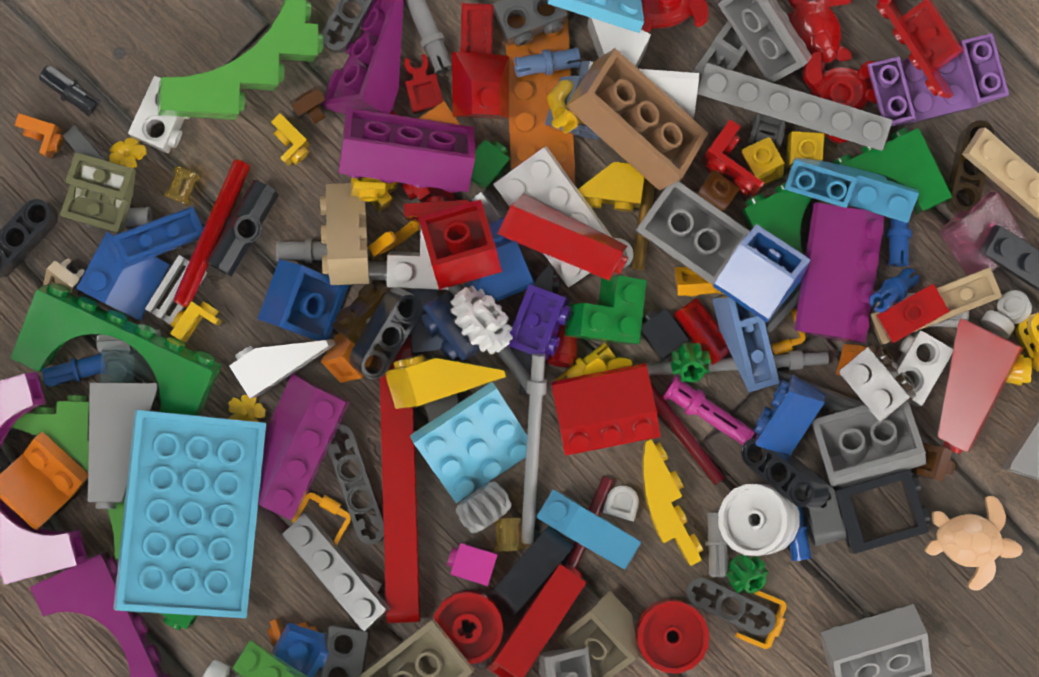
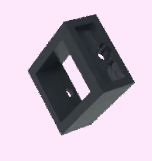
(853, 533)

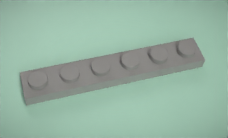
(794, 106)

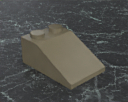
(421, 654)

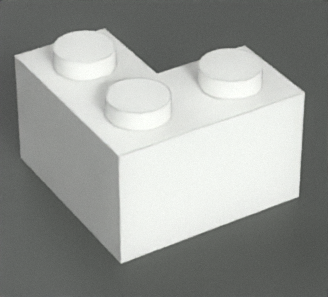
(411, 269)

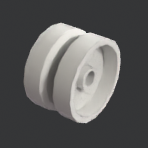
(741, 526)

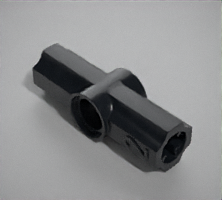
(233, 246)

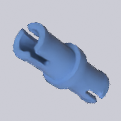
(547, 62)

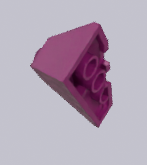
(372, 69)

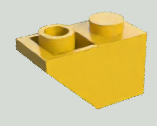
(615, 185)

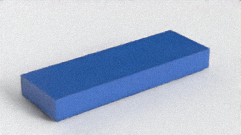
(156, 237)

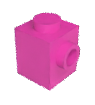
(472, 563)

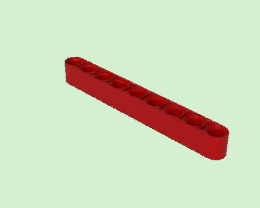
(399, 504)

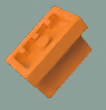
(40, 481)

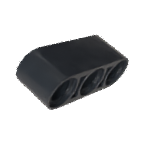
(33, 234)
(371, 339)
(797, 477)
(530, 571)

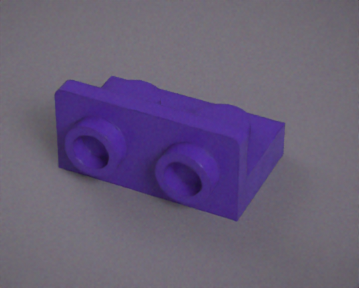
(539, 321)

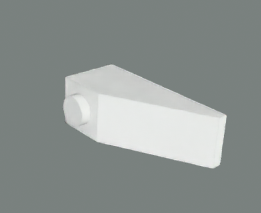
(267, 366)

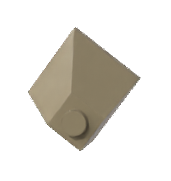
(607, 633)

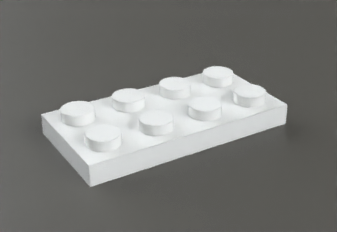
(548, 183)

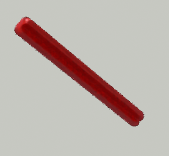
(211, 233)

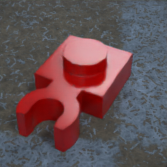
(423, 89)

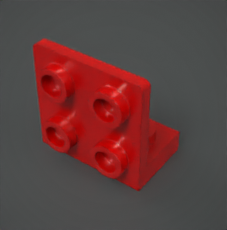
(717, 160)

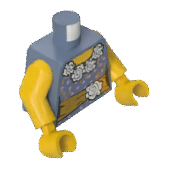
(559, 115)

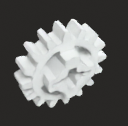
(481, 319)

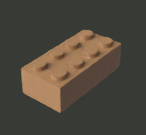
(637, 119)

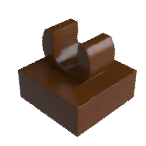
(309, 102)
(937, 463)

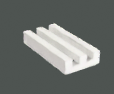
(165, 284)

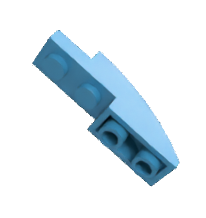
(851, 187)

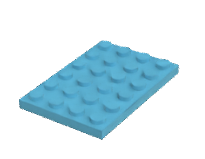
(189, 515)

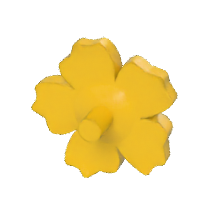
(127, 152)
(246, 409)

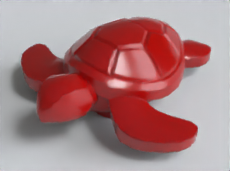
(670, 13)
(819, 28)
(839, 85)

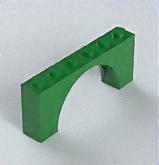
(902, 161)
(58, 316)

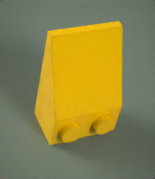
(423, 381)

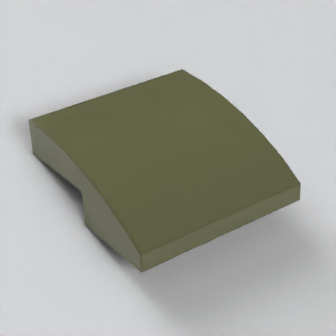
(98, 193)

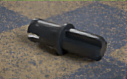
(69, 90)

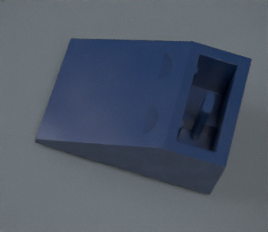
(440, 321)

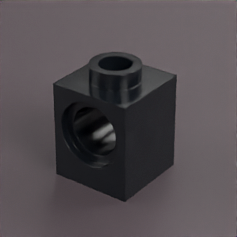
(662, 332)

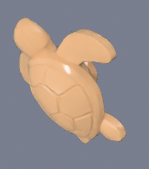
(974, 541)

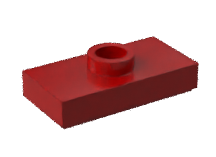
(476, 28)
(433, 204)
(912, 313)
(702, 329)

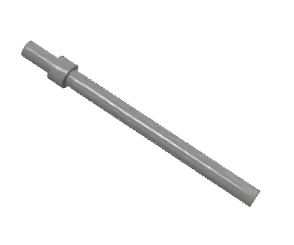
(794, 360)
(536, 388)

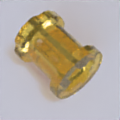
(180, 175)
(507, 535)

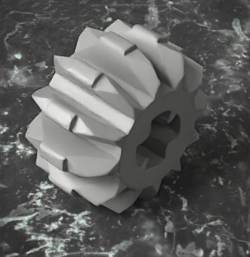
(483, 507)

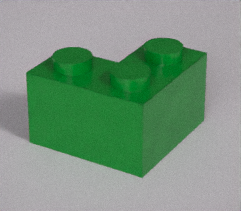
(616, 316)

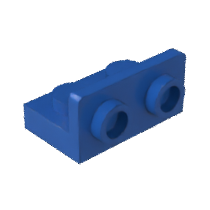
(301, 649)

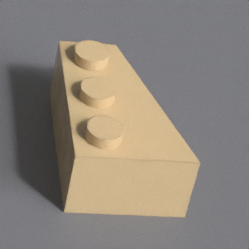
(344, 236)

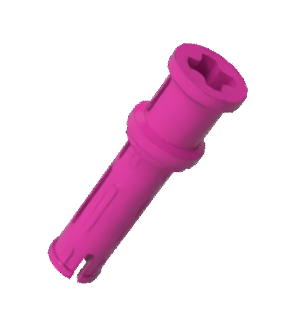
(694, 400)

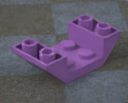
(972, 76)

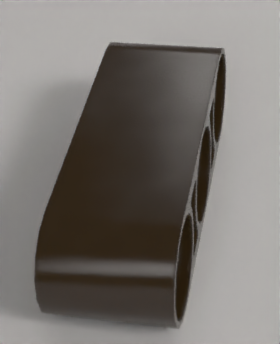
(959, 179)

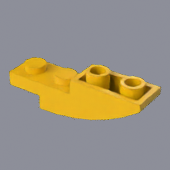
(660, 490)

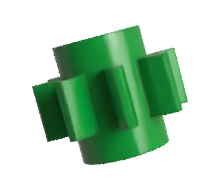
(690, 362)
(747, 573)

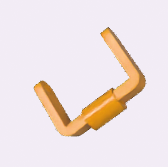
(390, 240)
(786, 345)
(330, 505)
(779, 622)

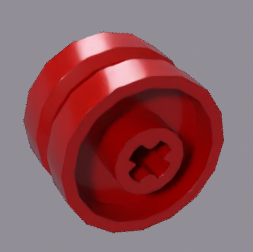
(480, 610)
(668, 655)

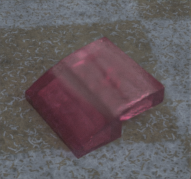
(969, 230)

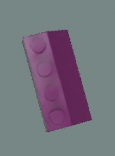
(407, 150)
(840, 273)
(297, 443)

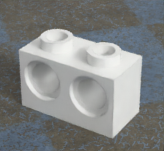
(148, 117)
(924, 373)

